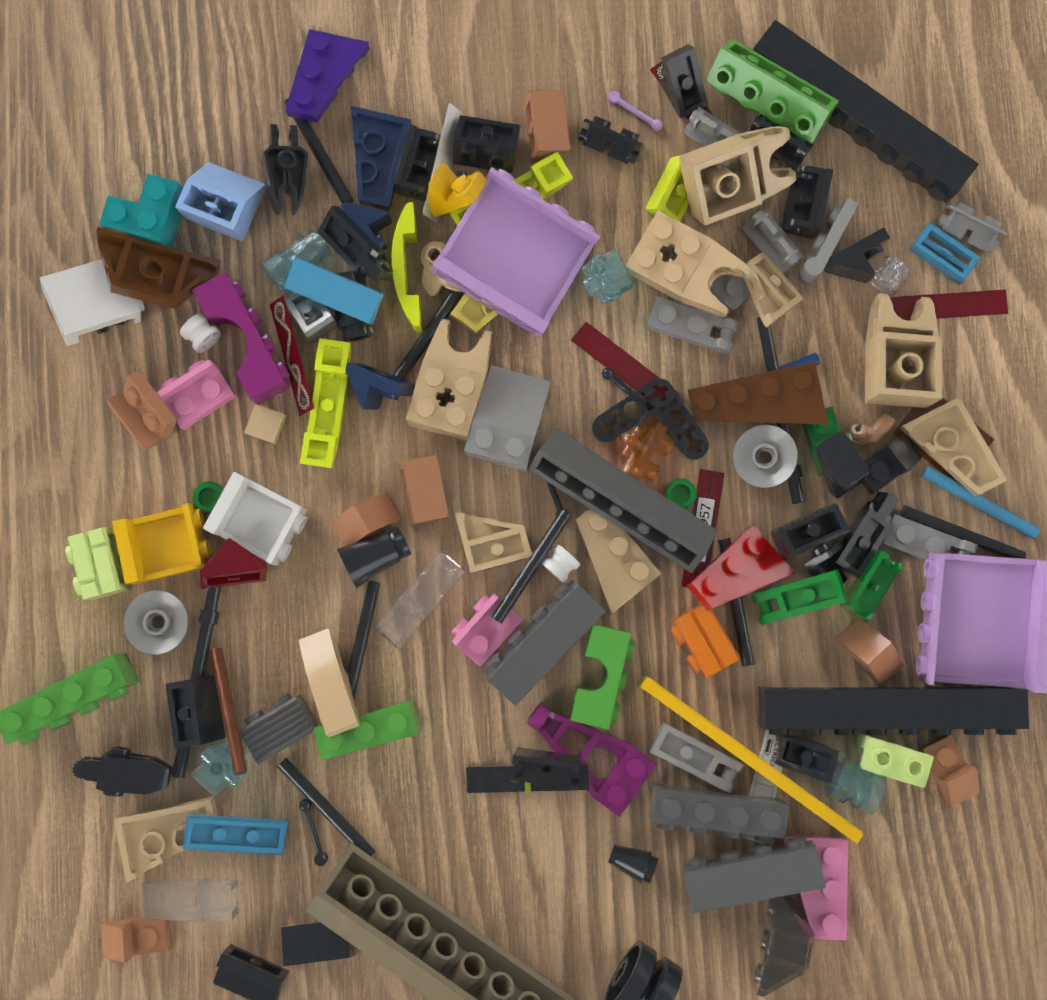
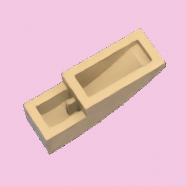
(329, 682)

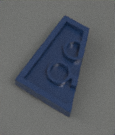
(378, 150)

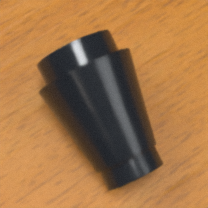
(634, 862)

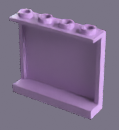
(515, 252)
(984, 621)

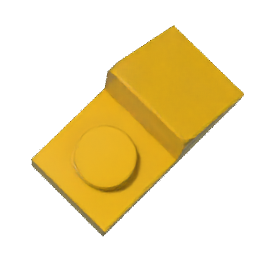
(452, 193)

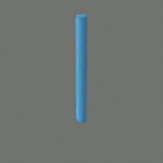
(980, 502)

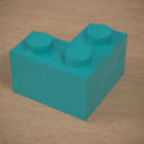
(152, 217)

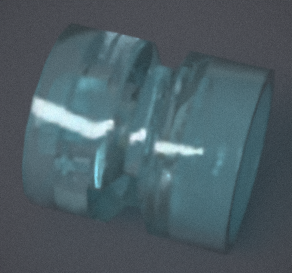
(858, 786)

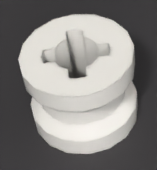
(200, 333)
(560, 563)

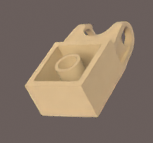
(734, 174)
(692, 272)
(903, 355)
(452, 374)

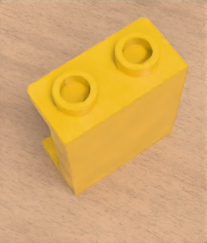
(162, 544)

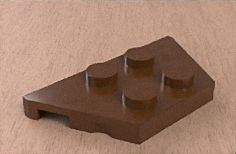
(151, 269)

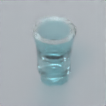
(309, 248)

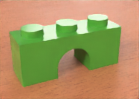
(598, 704)
(375, 728)

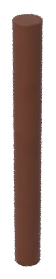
(228, 711)

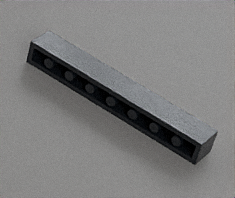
(872, 118)
(893, 708)

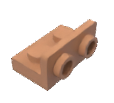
(143, 412)

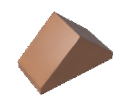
(366, 519)
(871, 651)

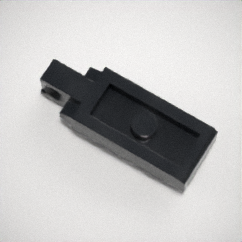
(353, 245)
(865, 535)

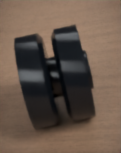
(643, 977)

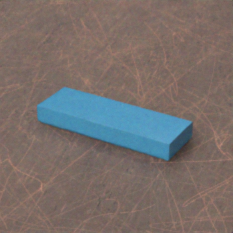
(334, 290)
(235, 834)

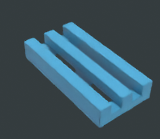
(939, 263)

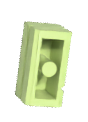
(96, 564)

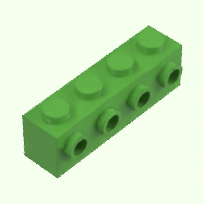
(771, 91)
(74, 694)

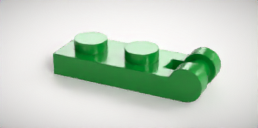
(801, 597)

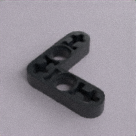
(661, 410)

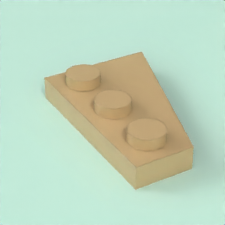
(957, 446)
(616, 559)
(155, 834)

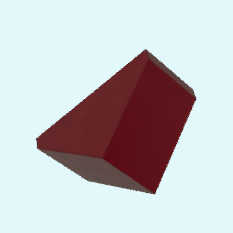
(232, 566)

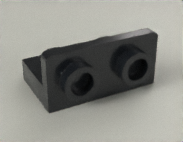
(485, 143)

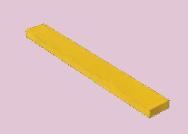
(751, 759)

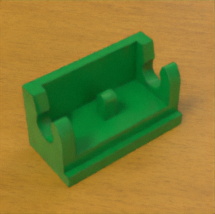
(871, 587)

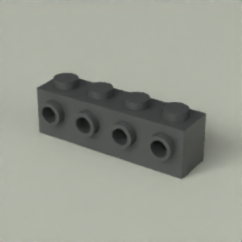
(543, 642)
(718, 811)
(753, 875)

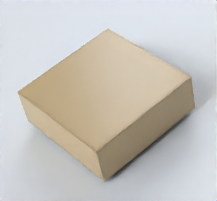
(265, 424)

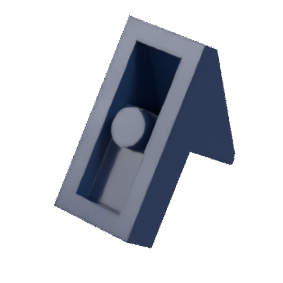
(370, 221)
(373, 385)

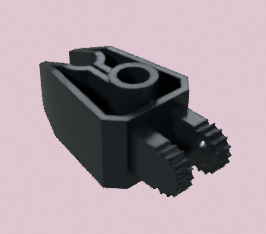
(284, 169)
(124, 772)

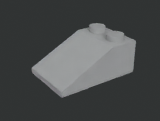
(507, 418)

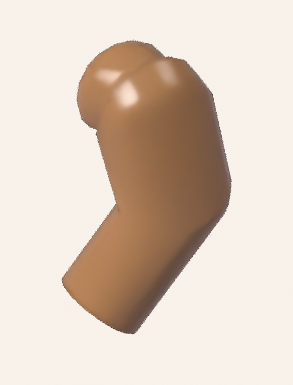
(873, 433)

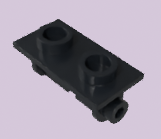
(622, 143)
(792, 152)

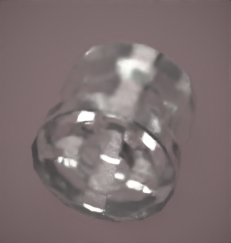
(890, 275)

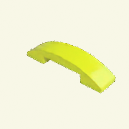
(544, 176)
(406, 233)
(329, 403)

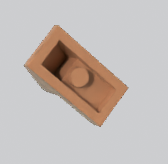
(953, 775)
(134, 937)

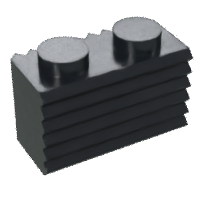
(809, 531)

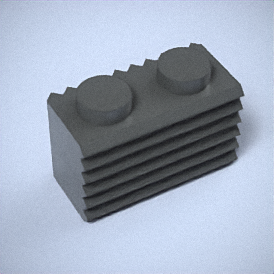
(279, 728)

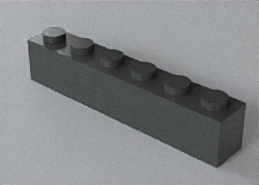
(623, 500)

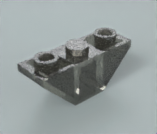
(785, 944)

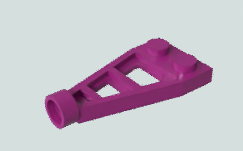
(623, 779)

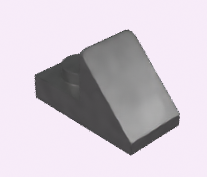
(311, 316)

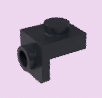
(821, 563)

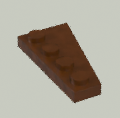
(775, 396)

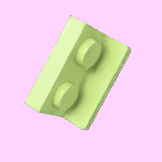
(894, 760)

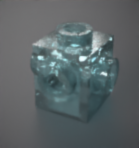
(607, 277)
(216, 769)

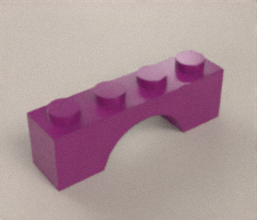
(260, 372)

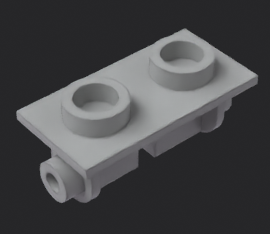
(707, 129)
(983, 231)
(773, 241)

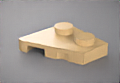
(770, 289)
(491, 542)

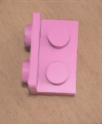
(196, 393)
(482, 633)

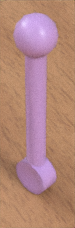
(614, 98)

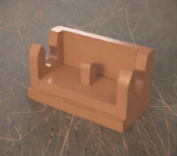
(546, 124)
(423, 490)

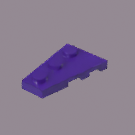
(321, 71)

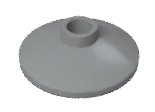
(759, 441)
(141, 627)

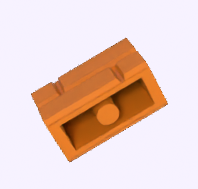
(705, 641)

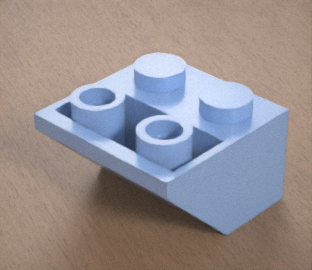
(221, 200)

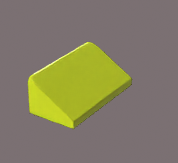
(670, 192)

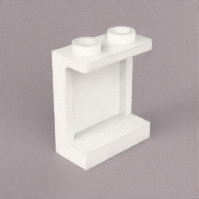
(84, 302)
(256, 519)

